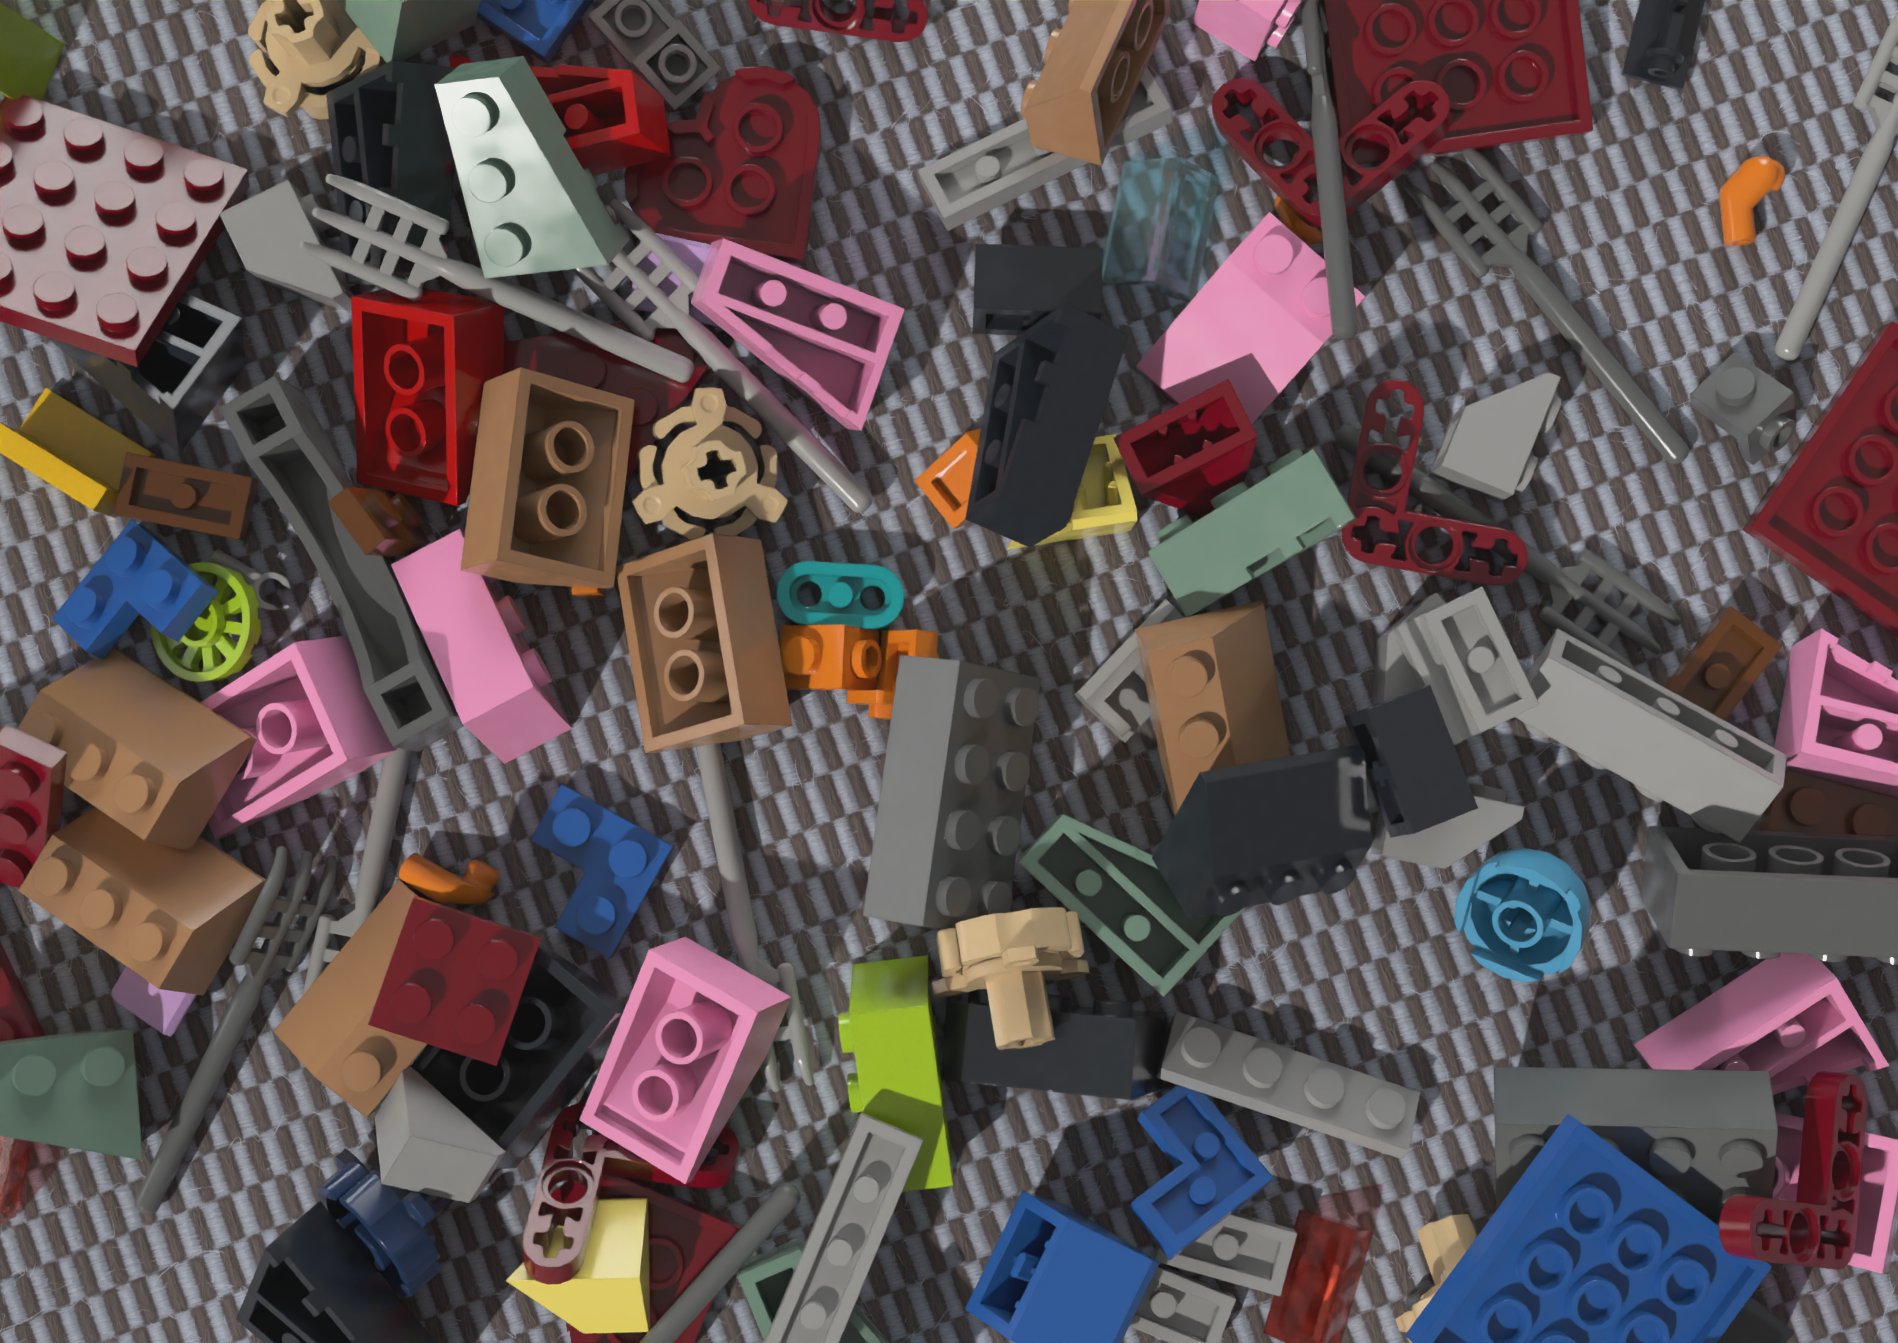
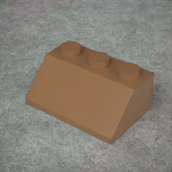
(1091, 75)
(547, 482)
(703, 644)
(1212, 694)
(139, 747)
(145, 902)
(331, 1019)

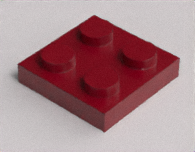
(454, 980)

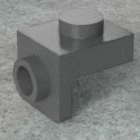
(1747, 406)

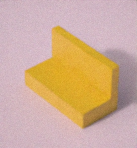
(71, 451)

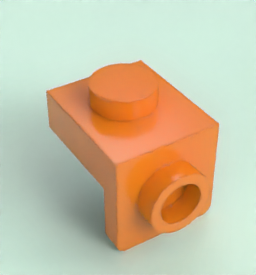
(893, 644)
(830, 657)

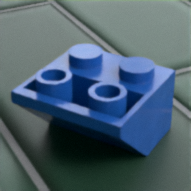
(1060, 1278)

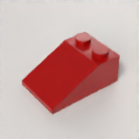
(422, 388)

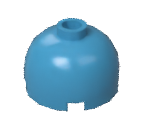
(1524, 914)

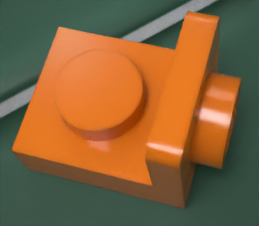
(950, 479)

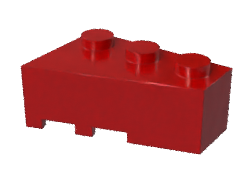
(607, 114)

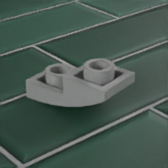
(656, 47)

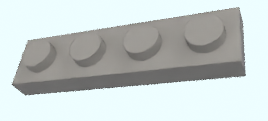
(1008, 165)
(1288, 1085)
(846, 1234)

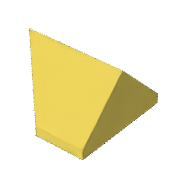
(1103, 498)
(613, 1281)

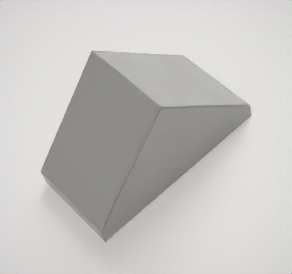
(431, 1143)

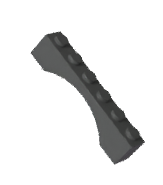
(302, 474)

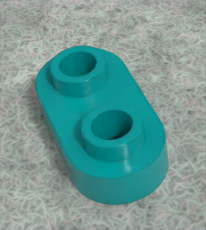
(841, 594)

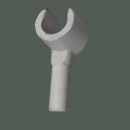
(252, 577)

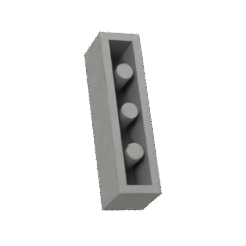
(1652, 737)

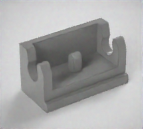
(1118, 687)

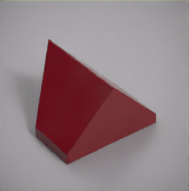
(1191, 450)

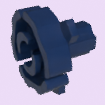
(385, 1223)

